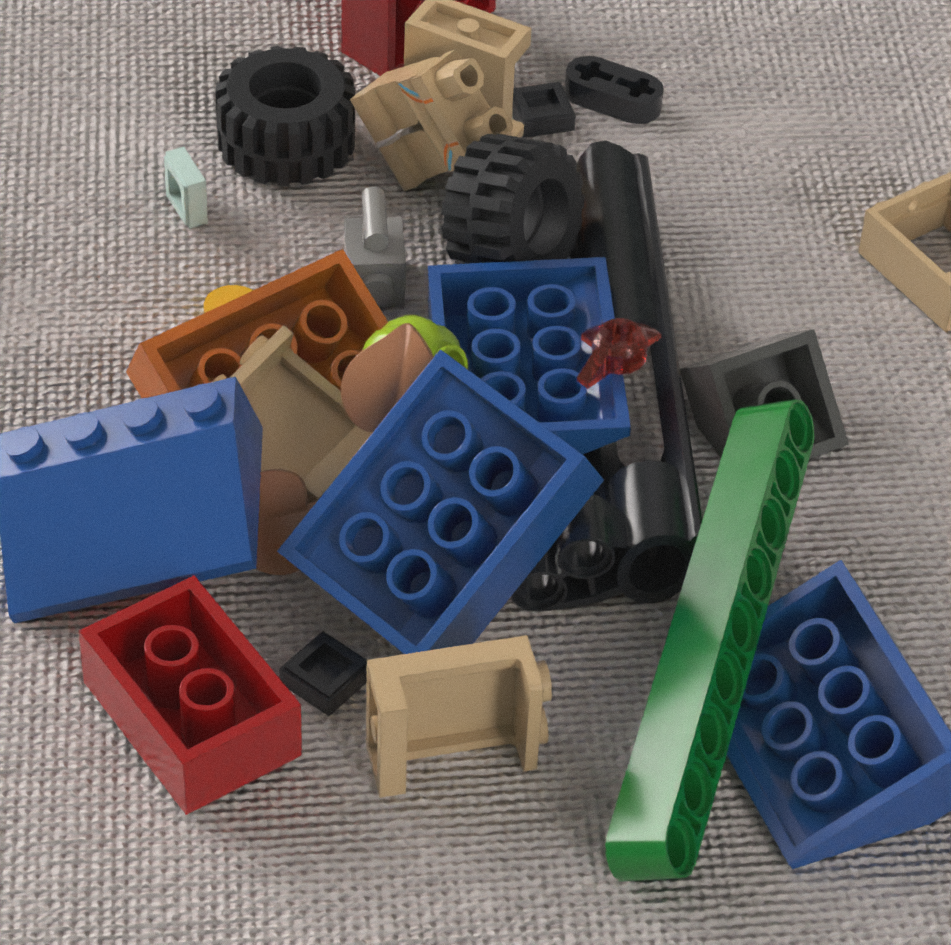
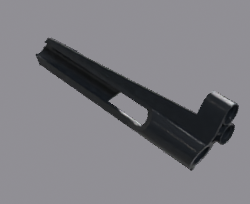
(647, 514)

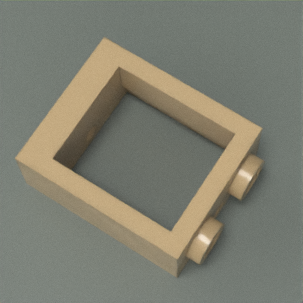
(888, 245)

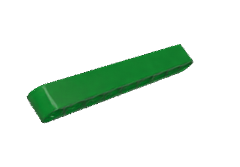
(710, 646)

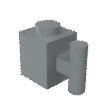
(378, 249)

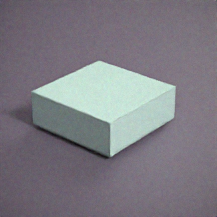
(185, 187)

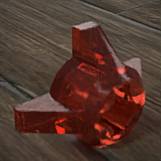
(617, 348)

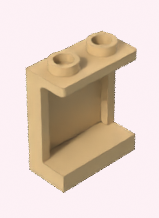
(476, 34)
(299, 413)
(454, 704)

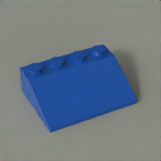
(525, 339)
(129, 499)
(441, 511)
(837, 726)

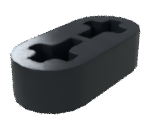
(614, 89)

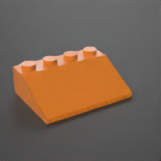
(319, 303)

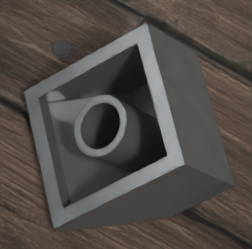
(761, 374)

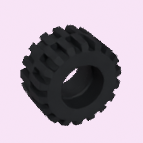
(285, 115)
(512, 202)

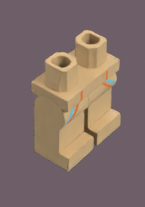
(438, 108)

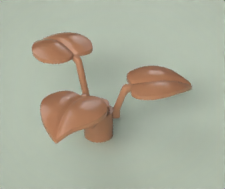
(368, 393)

